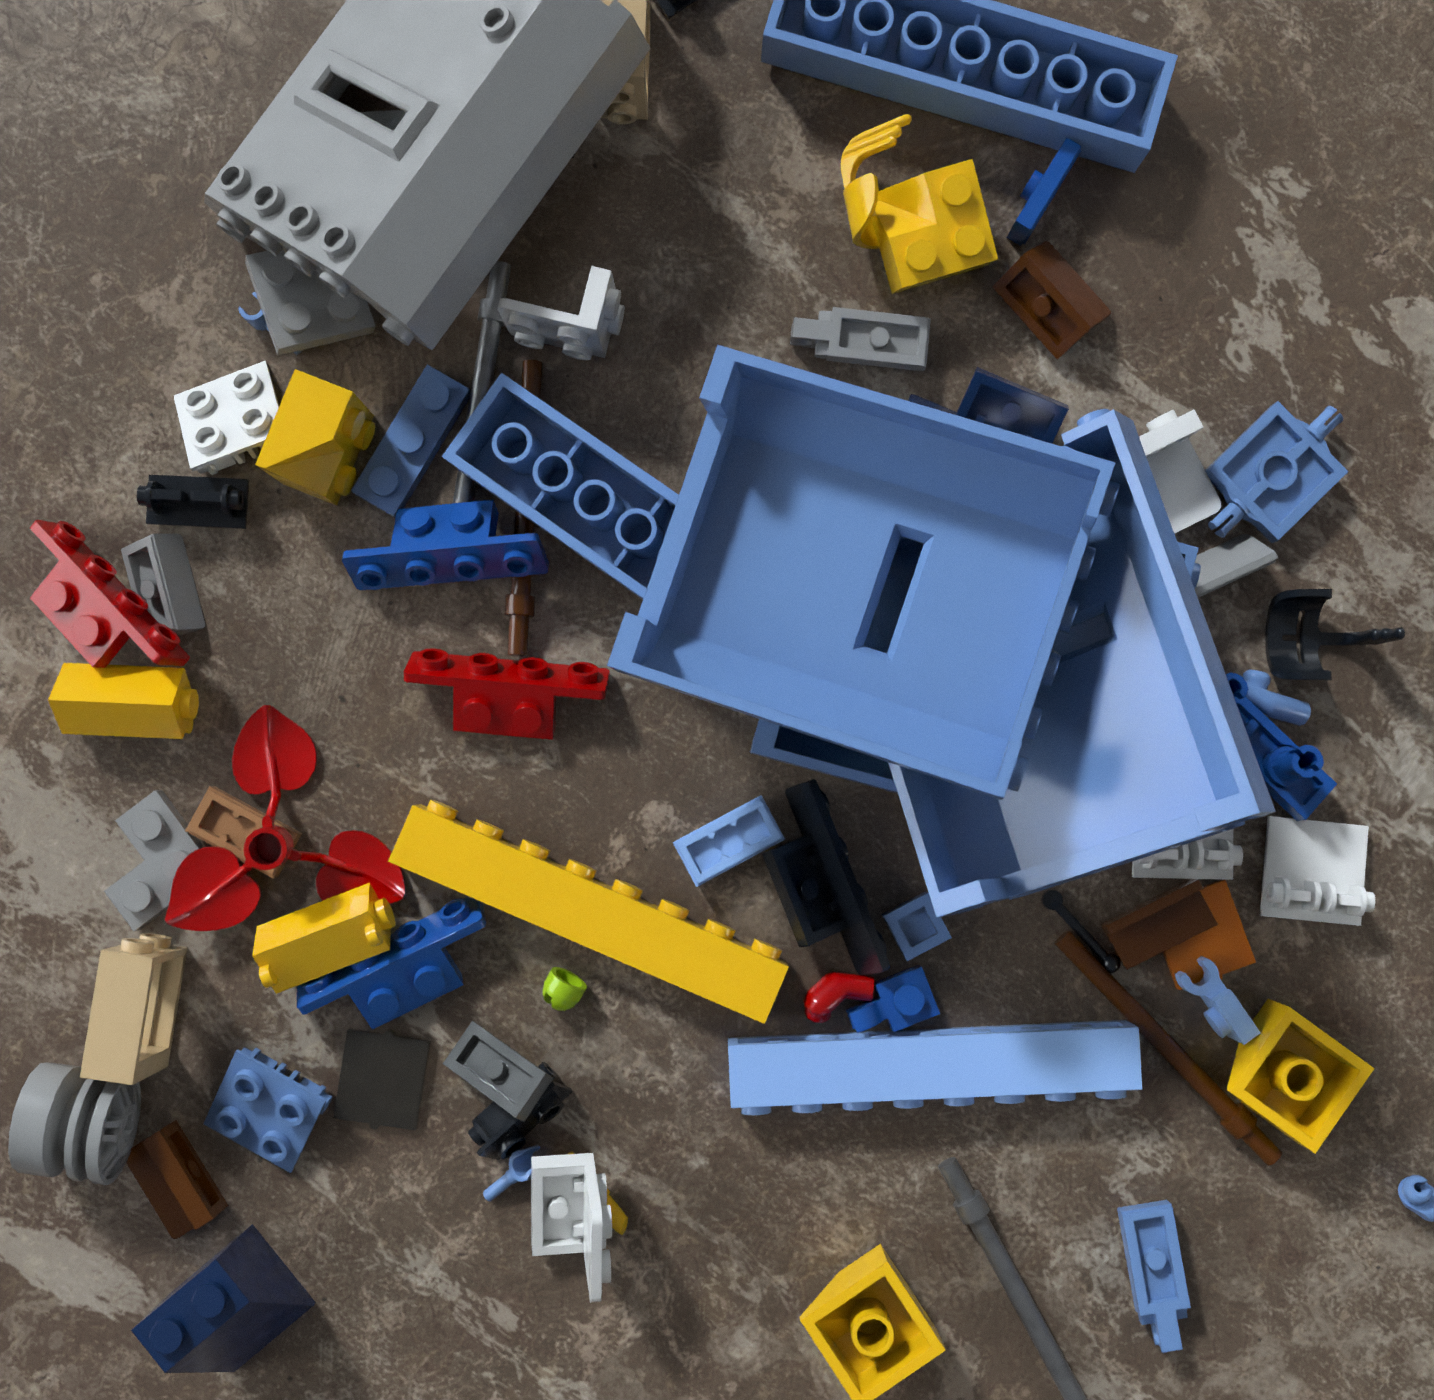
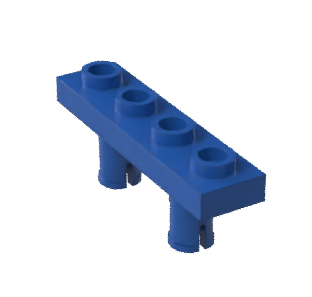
(1289, 771)

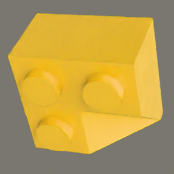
(933, 227)
(317, 438)
(1296, 1075)
(871, 1326)

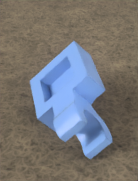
(1224, 1010)

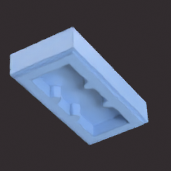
(728, 840)

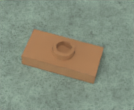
(228, 822)

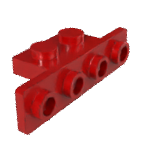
(94, 606)
(505, 693)

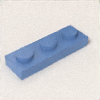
(412, 441)

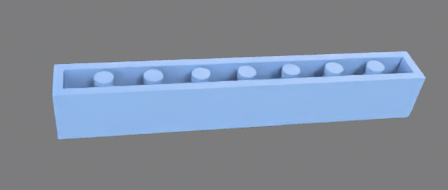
(934, 1065)

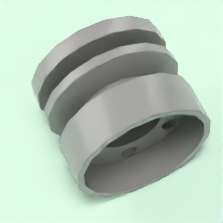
(73, 1125)

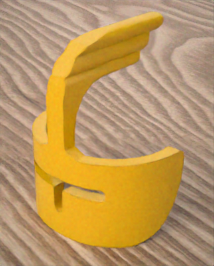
(862, 193)

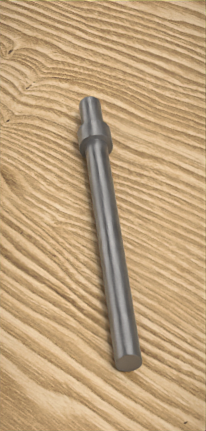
(485, 358)
(973, 1211)

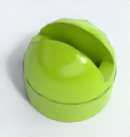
(563, 989)

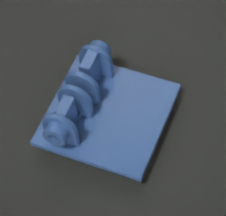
(266, 1108)

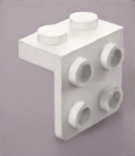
(577, 334)
(1177, 469)
(572, 1213)

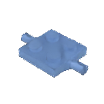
(1275, 472)

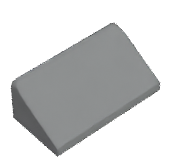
(1231, 562)
(163, 578)

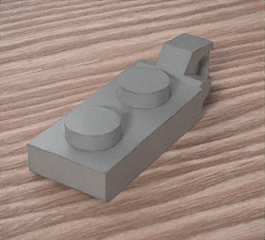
(865, 338)

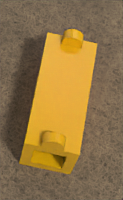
(124, 701)
(322, 938)

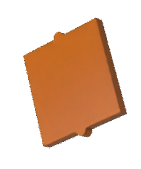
(1222, 944)

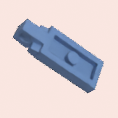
(1155, 1269)

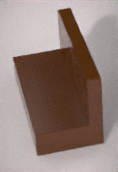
(1051, 298)
(1159, 923)
(175, 1181)

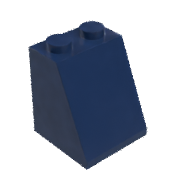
(225, 1310)

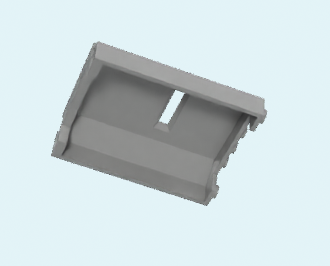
(424, 210)

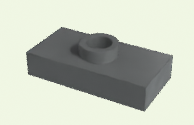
(498, 1071)

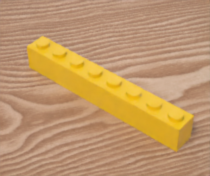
(590, 911)

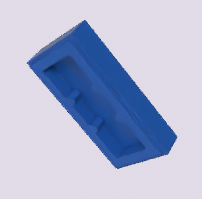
(1041, 190)

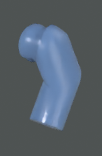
(1272, 703)
(1417, 1196)

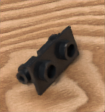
(195, 501)
(507, 1134)

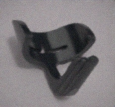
(1283, 619)

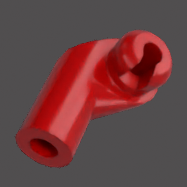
(832, 991)

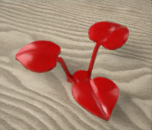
(210, 884)

